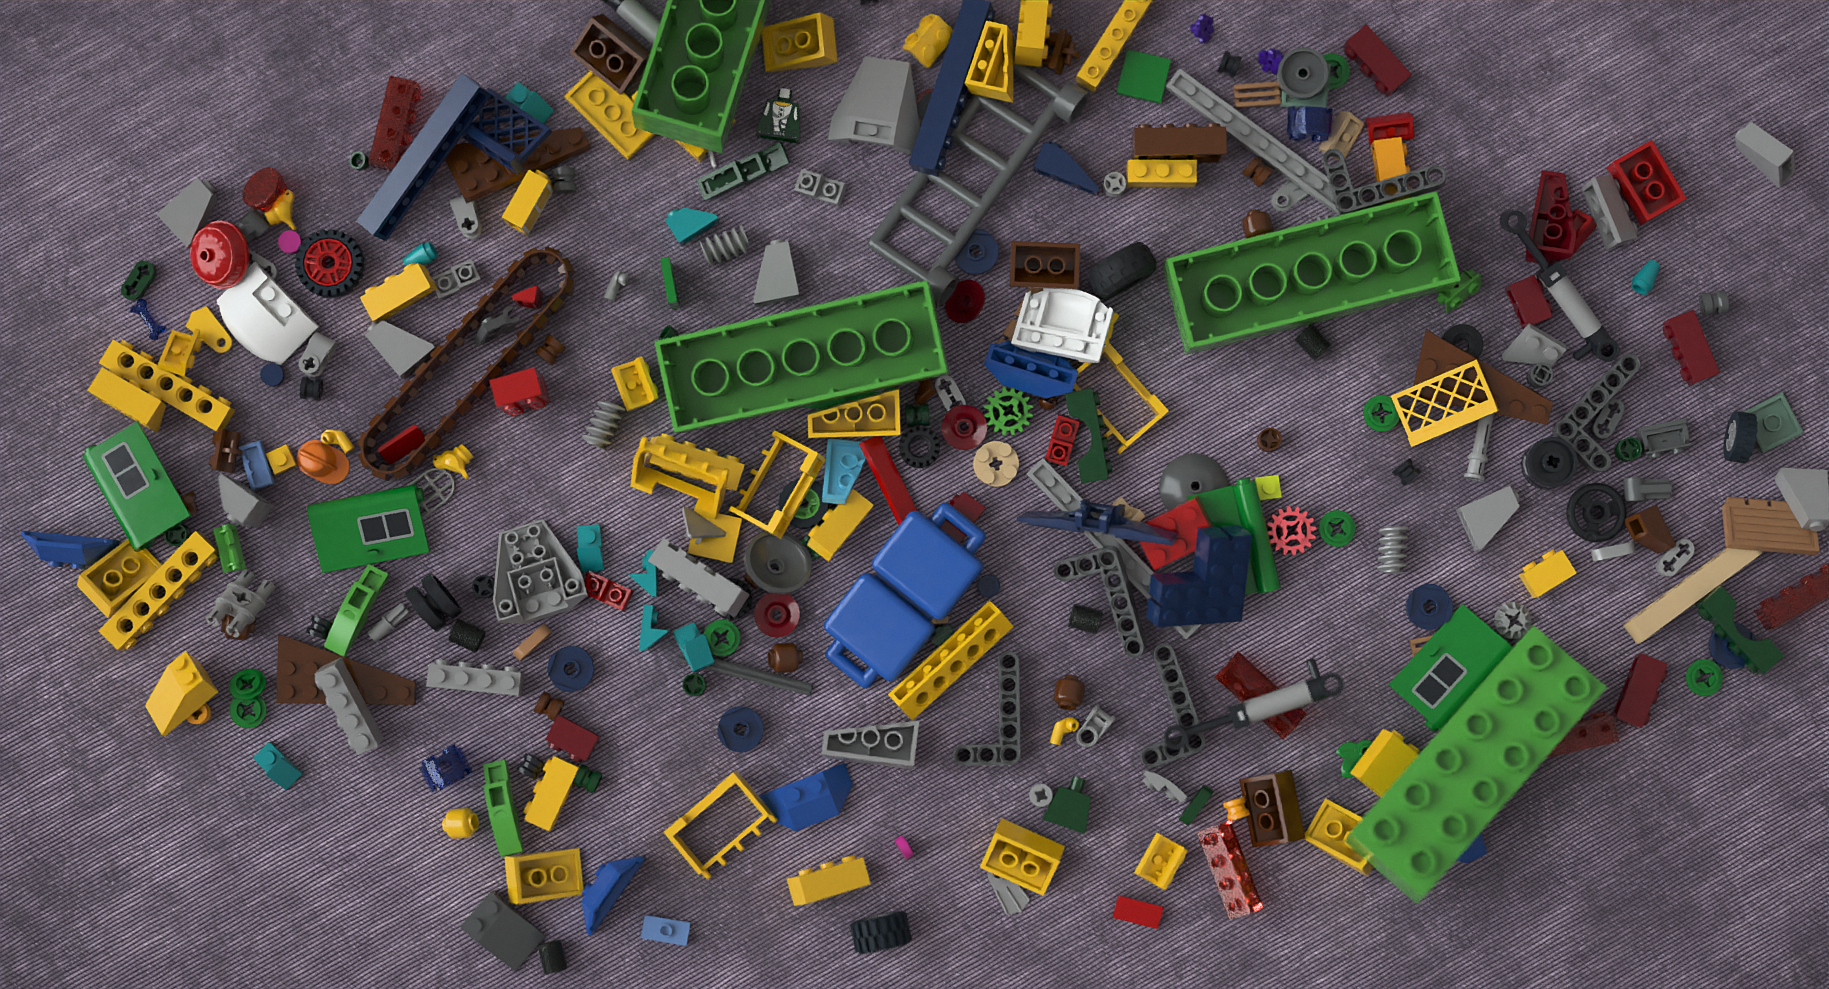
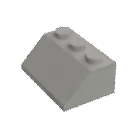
(1609, 211)
(242, 503)

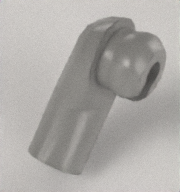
(619, 278)

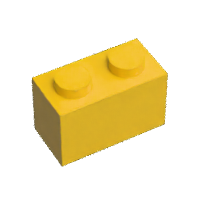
(1547, 573)

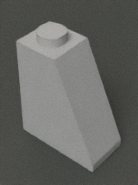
(1766, 153)
(189, 210)
(777, 275)
(399, 348)
(1806, 495)
(1487, 515)

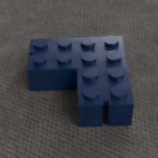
(1214, 587)

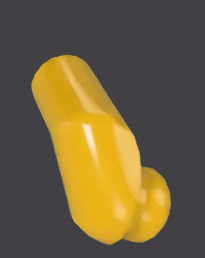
(337, 437)

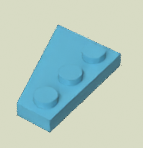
(842, 469)

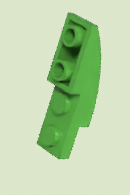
(354, 610)
(501, 808)

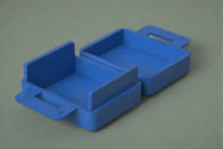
(917, 579)

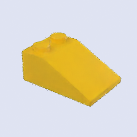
(799, 43)
(117, 577)
(179, 693)
(1329, 832)
(544, 875)

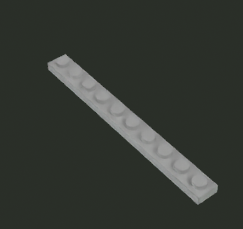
(1254, 139)
(1068, 500)

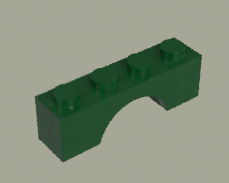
(1084, 405)
(1719, 610)

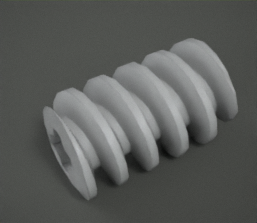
(725, 245)
(603, 424)
(1392, 549)

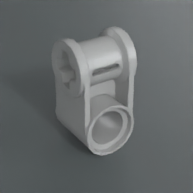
(465, 215)
(319, 351)
(1094, 725)

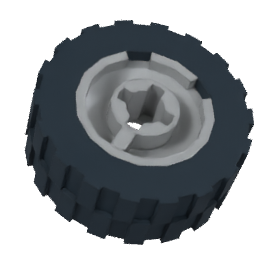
(1740, 437)

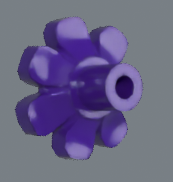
(1203, 28)
(1270, 60)

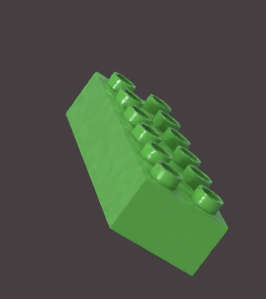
(699, 69)
(1311, 273)
(802, 357)
(1475, 764)

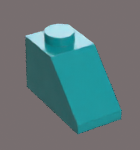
(689, 223)

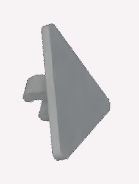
(699, 527)

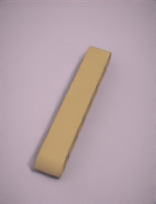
(1688, 592)

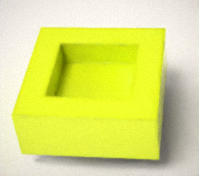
(1268, 487)

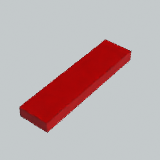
(888, 477)

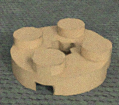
(1003, 453)

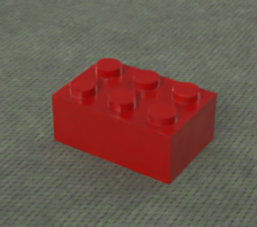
(1646, 182)
(520, 392)
(1183, 520)

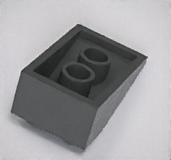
(502, 930)

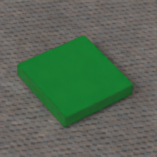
(1143, 76)
(670, 283)

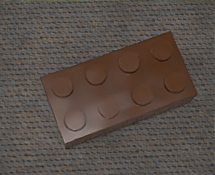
(1179, 143)

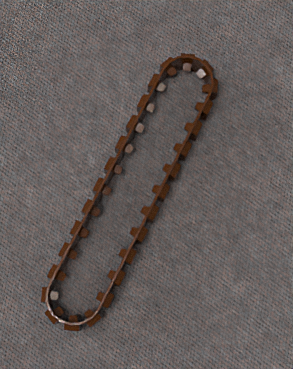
(455, 339)

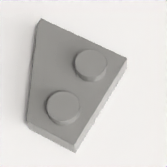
(1534, 347)

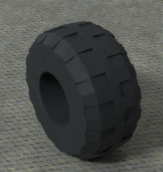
(1122, 270)

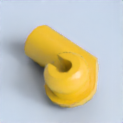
(1063, 727)

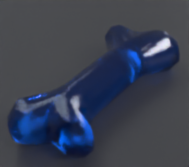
(154, 329)

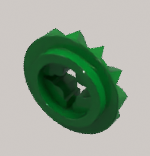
(1342, 71)
(1373, 421)
(1347, 527)
(733, 637)
(249, 677)
(1713, 681)
(248, 721)

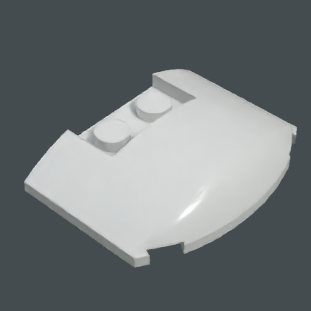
(265, 317)
(1063, 324)

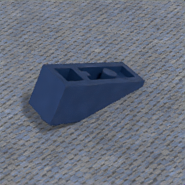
(1060, 166)

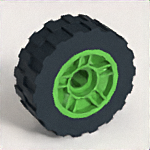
(813, 513)

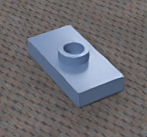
(257, 465)
(665, 930)

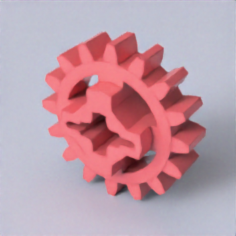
(1300, 538)

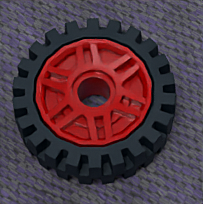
(314, 255)

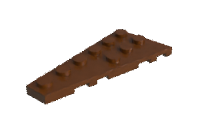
(480, 174)
(1512, 397)
(300, 661)

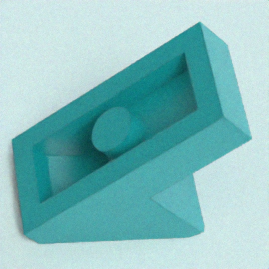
(530, 102)
(590, 548)
(648, 581)
(649, 635)
(694, 647)
(277, 766)

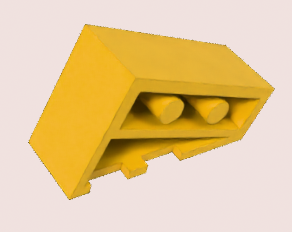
(993, 64)
(828, 881)

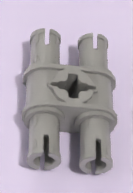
(240, 603)

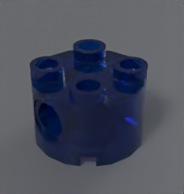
(1309, 122)
(455, 758)

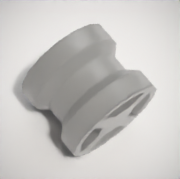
(1116, 181)
(1040, 795)

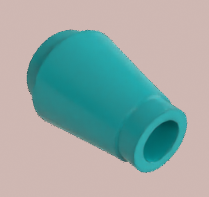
(422, 254)
(1645, 278)

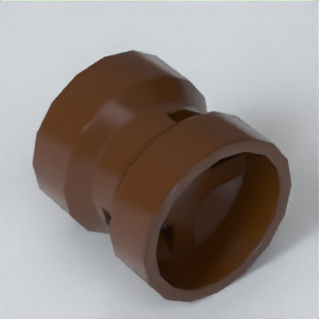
(1257, 171)
(550, 349)
(1271, 437)
(554, 708)

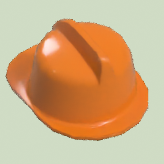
(322, 462)

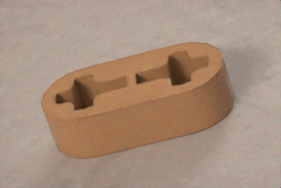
(532, 642)

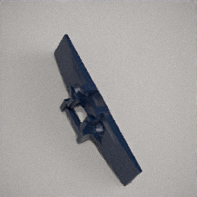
(1110, 522)

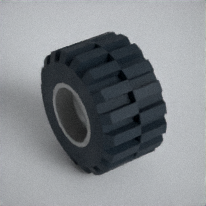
(880, 932)

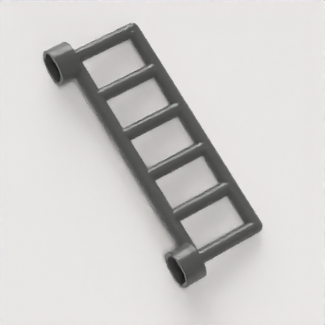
(1065, 103)

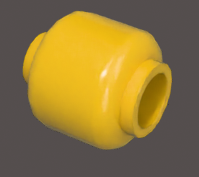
(460, 823)

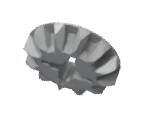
(1502, 622)

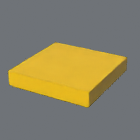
(719, 547)

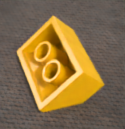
(128, 398)
(1022, 856)

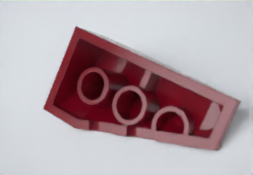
(1552, 219)

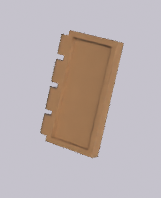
(1765, 527)

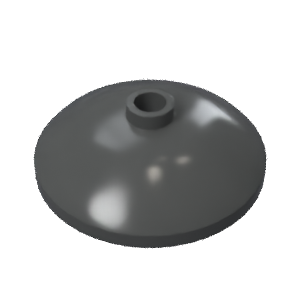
(1183, 471)
(785, 555)

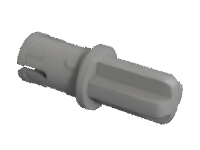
(388, 622)

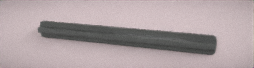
(757, 676)

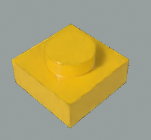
(281, 459)

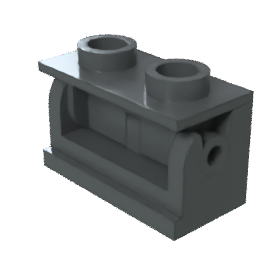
(1663, 437)

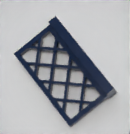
(501, 151)

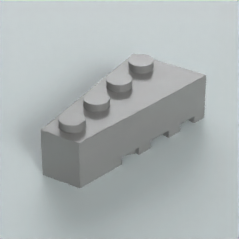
(699, 578)
(878, 745)

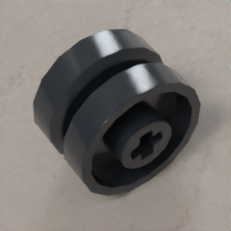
(1562, 459)
(431, 604)

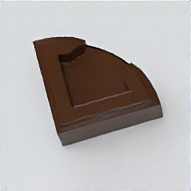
(925, 391)

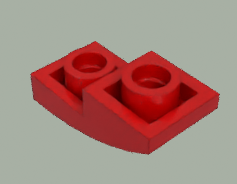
(1062, 440)
(607, 591)

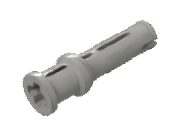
(1478, 456)

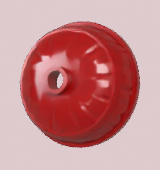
(220, 254)

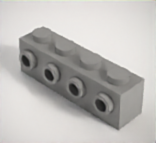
(475, 679)
(348, 706)

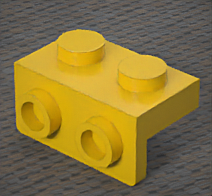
(928, 39)
(179, 352)
(635, 384)
(1161, 861)

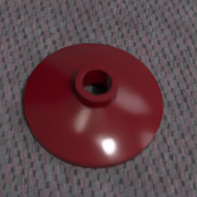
(965, 301)
(964, 438)
(764, 614)

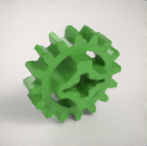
(1017, 417)

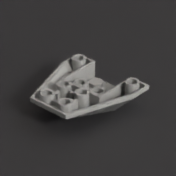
(878, 107)
(534, 575)

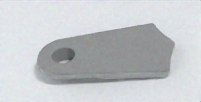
(1292, 194)
(1009, 894)

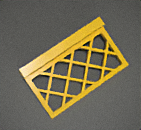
(1446, 423)

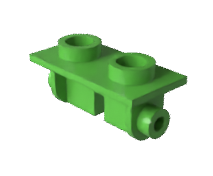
(1454, 297)
(229, 548)

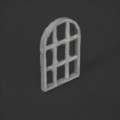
(438, 491)

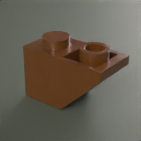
(1650, 530)

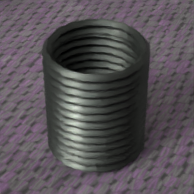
(1312, 342)
(1085, 619)
(467, 635)
(552, 957)

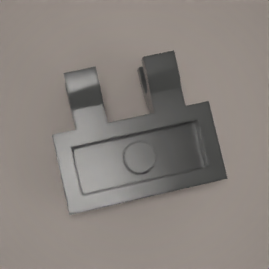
(493, 327)

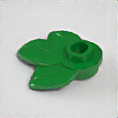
(1352, 754)

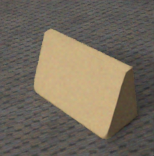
(1344, 133)

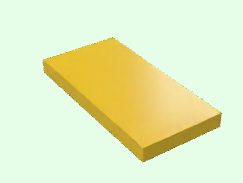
(608, 114)

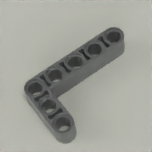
(1377, 188)
(1591, 409)
(1113, 591)
(1177, 710)
(1004, 719)

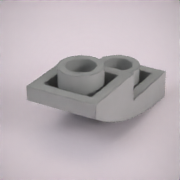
(820, 188)
(456, 279)
(1158, 782)

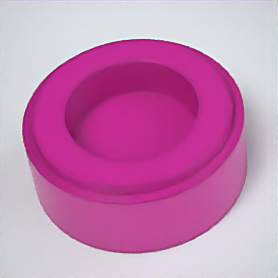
(289, 242)
(904, 847)

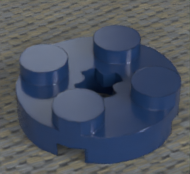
(984, 262)
(1420, 596)
(1722, 654)
(577, 680)
(729, 722)

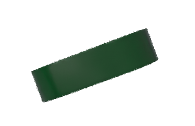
(135, 276)
(1196, 805)

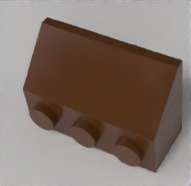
(610, 53)
(1044, 265)
(1272, 808)

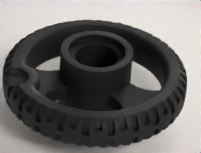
(1591, 532)

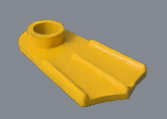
(210, 329)

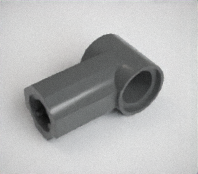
(252, 224)
(1641, 490)

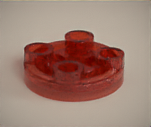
(264, 189)

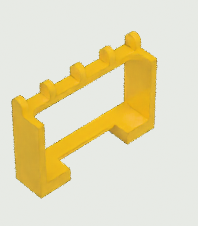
(1151, 400)
(810, 468)
(646, 479)
(683, 821)

